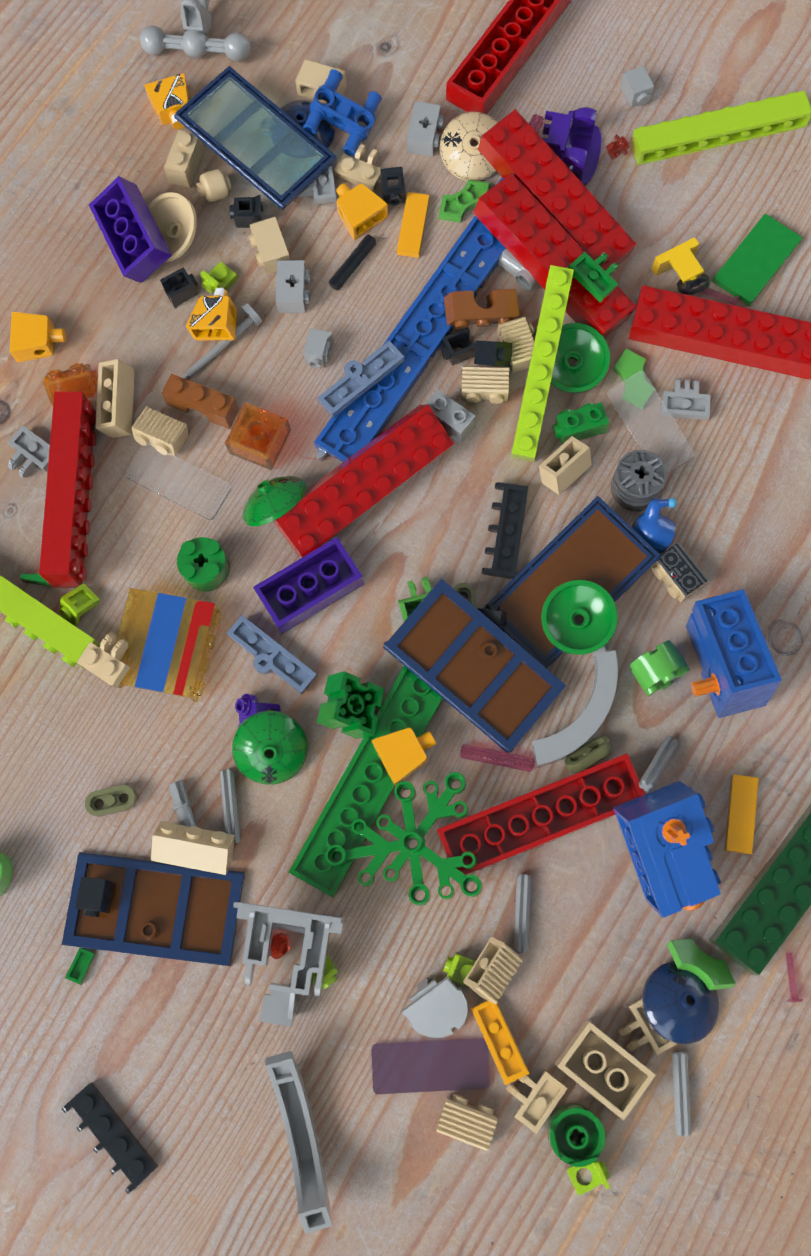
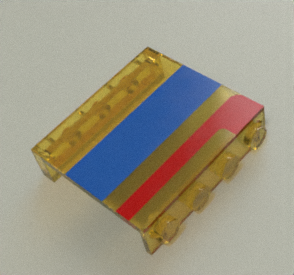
(167, 642)

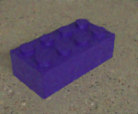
(130, 230)
(309, 585)

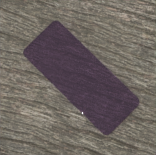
(430, 1066)

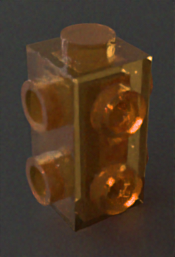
(76, 379)

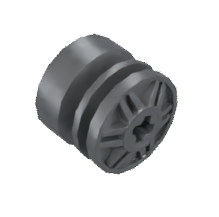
(629, 489)

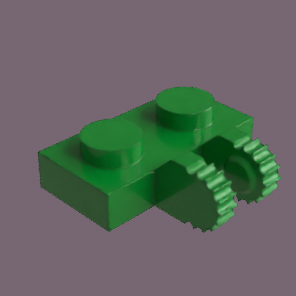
(593, 277)

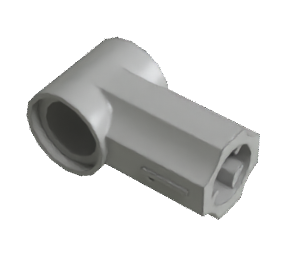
(521, 275)

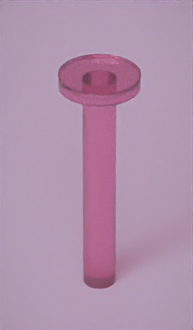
(721, 296)
(792, 982)

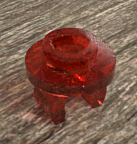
(618, 146)
(279, 945)

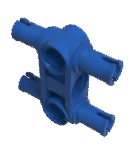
(342, 112)

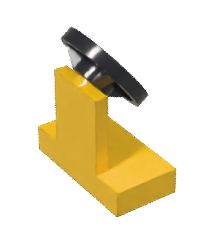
(686, 266)

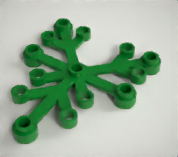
(382, 848)

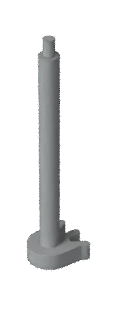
(252, 318)

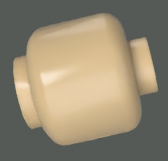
(214, 185)

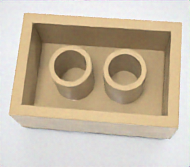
(605, 1069)

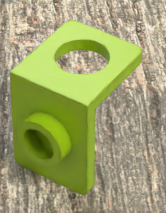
(599, 1177)

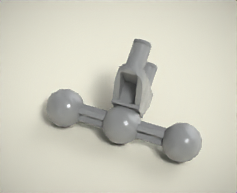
(194, 42)

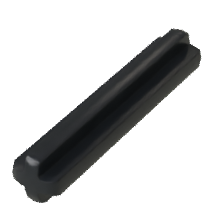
(352, 262)

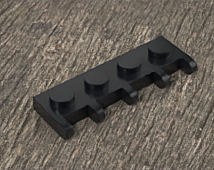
(508, 530)
(112, 1135)

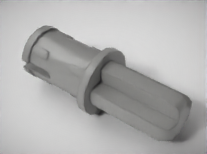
(182, 804)

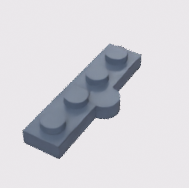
(360, 378)
(271, 655)

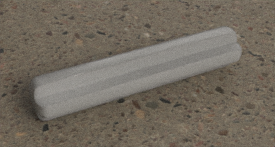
(658, 764)
(229, 801)
(522, 913)
(681, 1093)

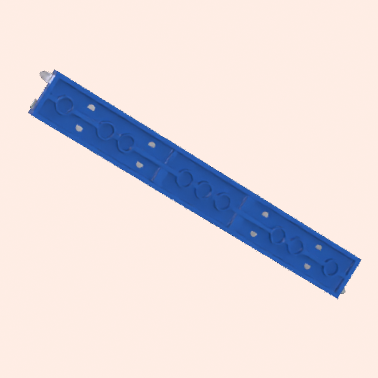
(417, 338)

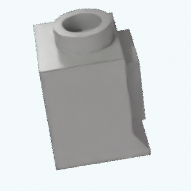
(318, 348)

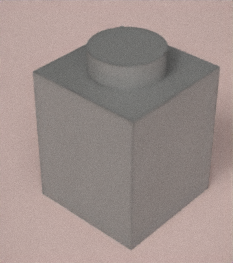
(637, 86)

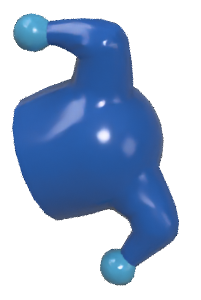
(654, 527)

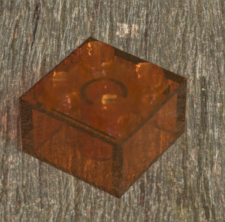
(258, 436)

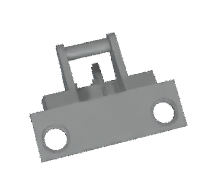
(263, 923)

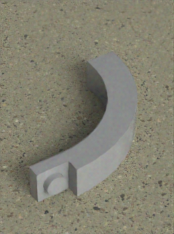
(564, 743)
(302, 1141)

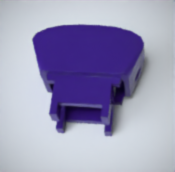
(575, 146)

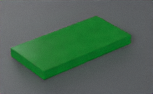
(757, 259)

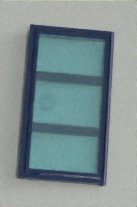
(255, 137)

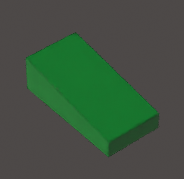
(34, 579)
(80, 966)

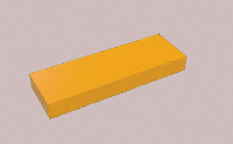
(413, 224)
(741, 814)
(500, 1042)

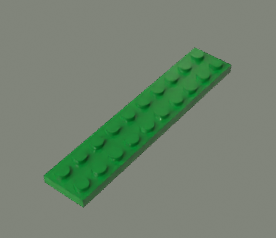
(363, 785)

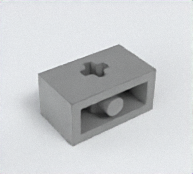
(424, 128)
(291, 286)
(453, 417)

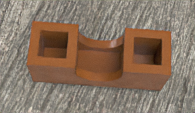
(463, 311)
(185, 394)

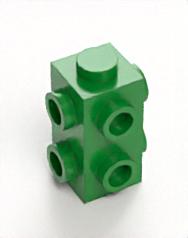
(581, 423)

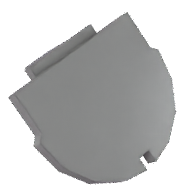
(437, 1008)

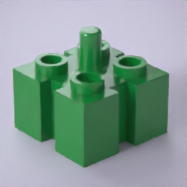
(350, 705)

